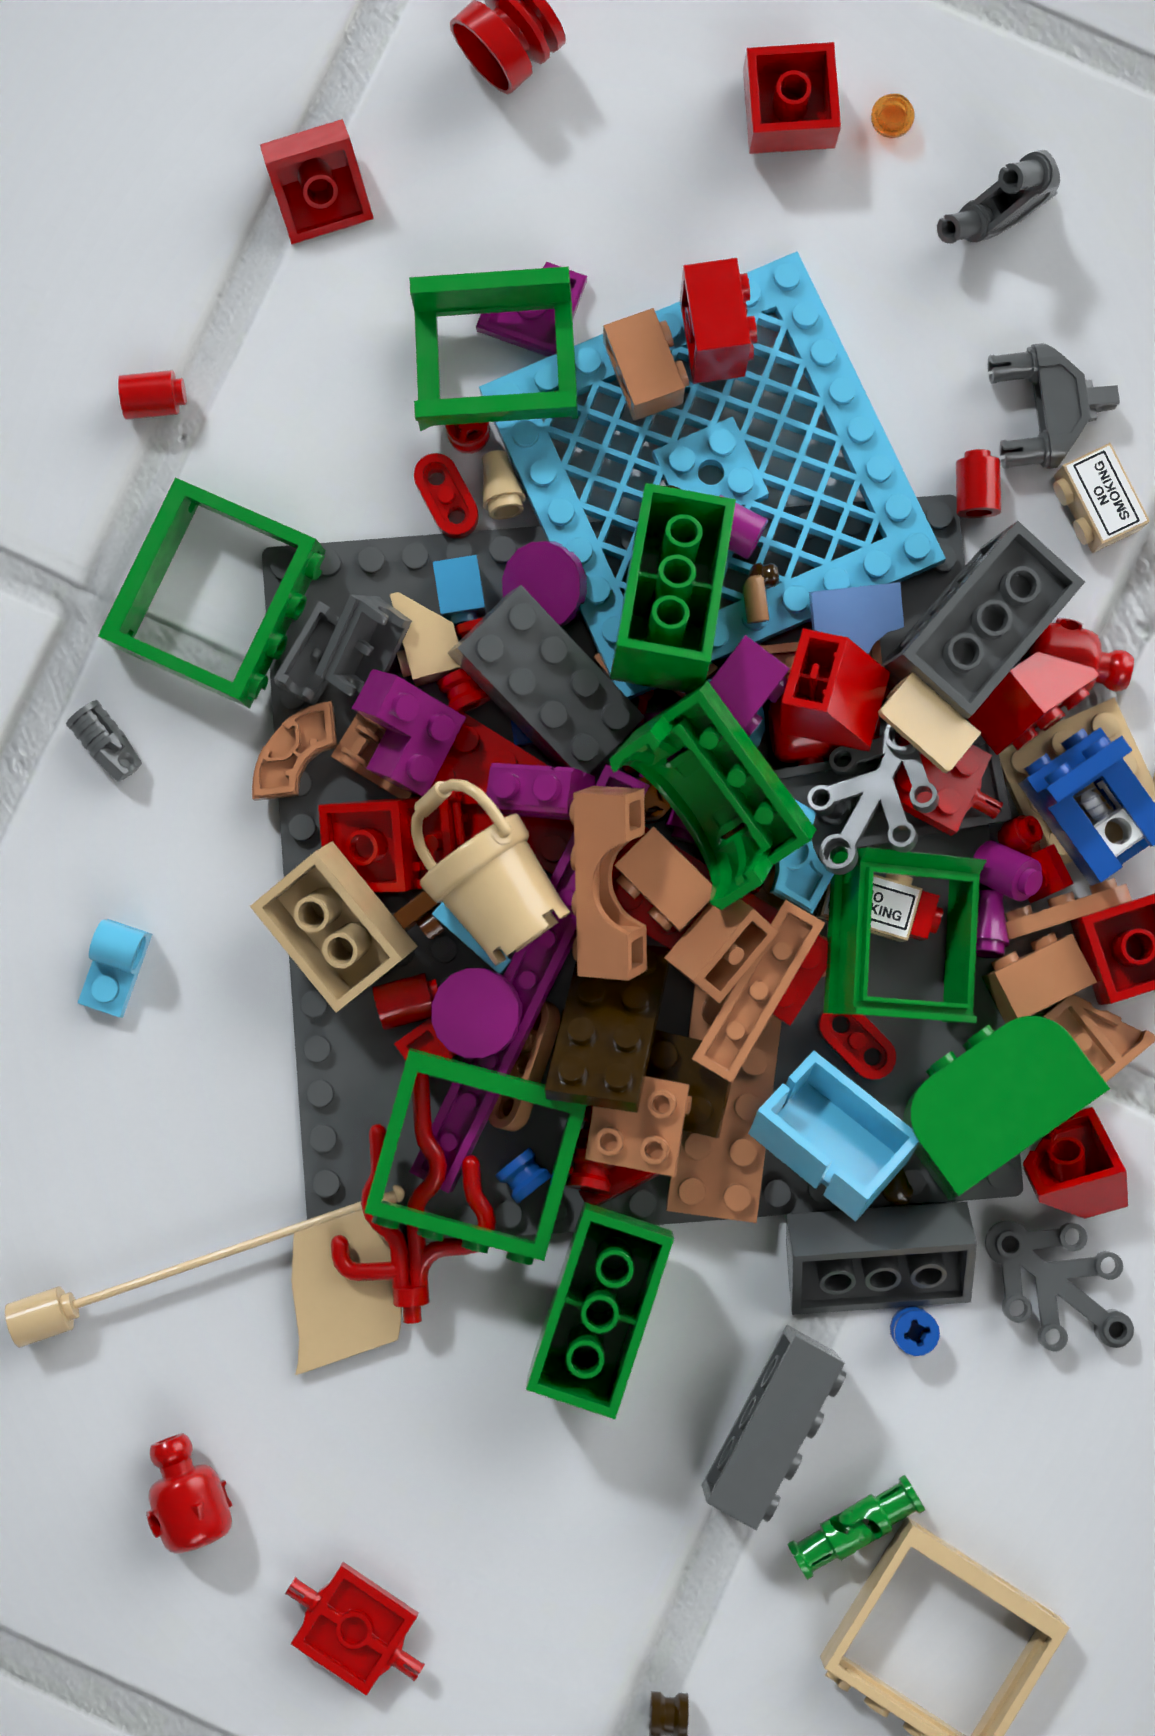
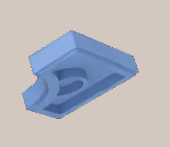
(858, 612)

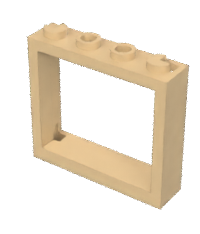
(885, 1699)

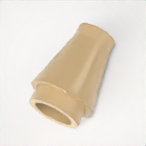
(501, 488)

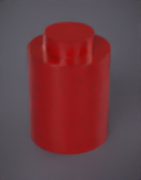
(151, 394)
(978, 485)
(405, 1000)

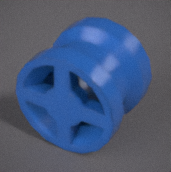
(523, 1175)
(911, 1322)

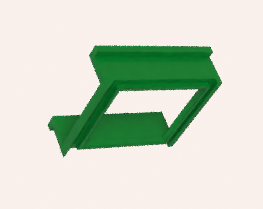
(491, 294)
(851, 927)

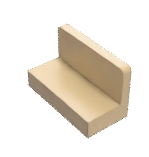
(928, 722)

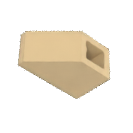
(425, 642)

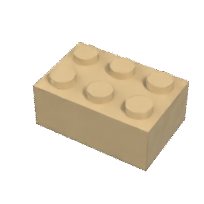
(333, 926)

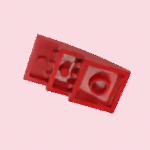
(379, 838)

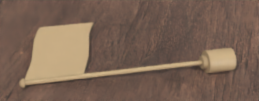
(332, 1312)

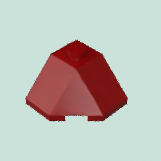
(1078, 1168)

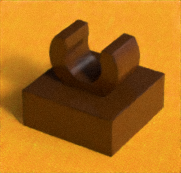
(420, 912)

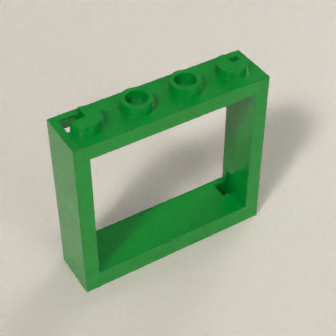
(152, 566)
(436, 1226)

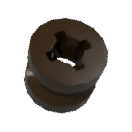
(668, 1715)

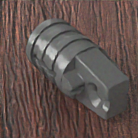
(104, 740)

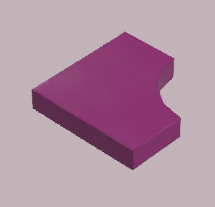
(531, 328)

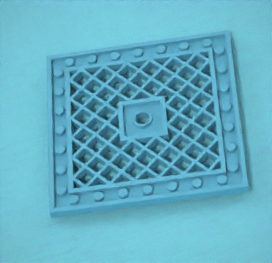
(774, 288)

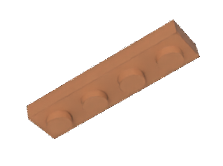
(758, 993)

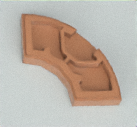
(291, 749)

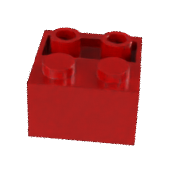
(833, 692)
(1031, 699)

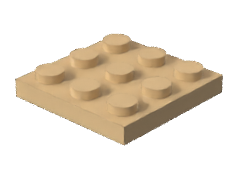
(1104, 715)

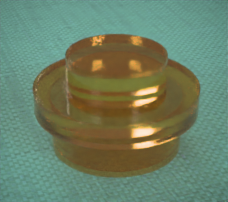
(892, 115)

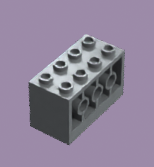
(985, 619)

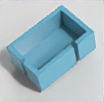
(834, 1135)

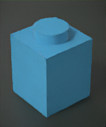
(459, 589)

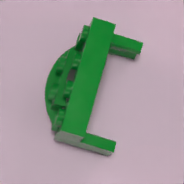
(716, 788)

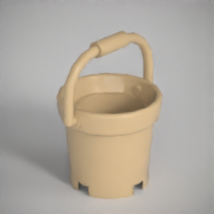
(490, 880)

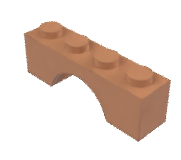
(607, 938)

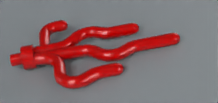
(411, 1264)

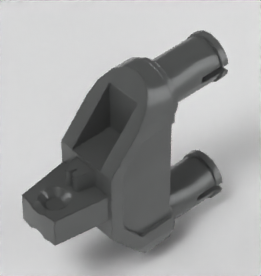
(1007, 202)
(1061, 400)

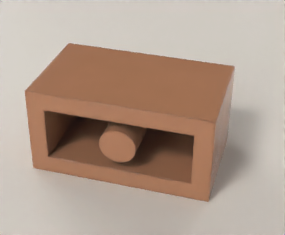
(645, 364)
(664, 880)
(721, 947)
(1039, 977)

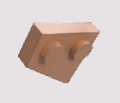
(1100, 1034)

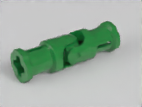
(833, 1543)

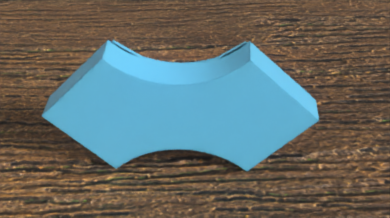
(801, 874)

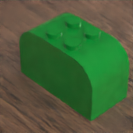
(673, 589)
(998, 1099)
(599, 1310)

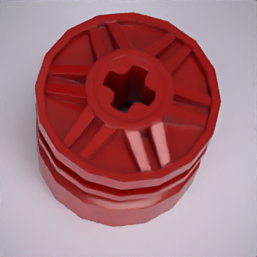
(505, 37)

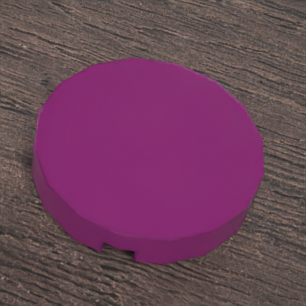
(550, 577)
(476, 1013)

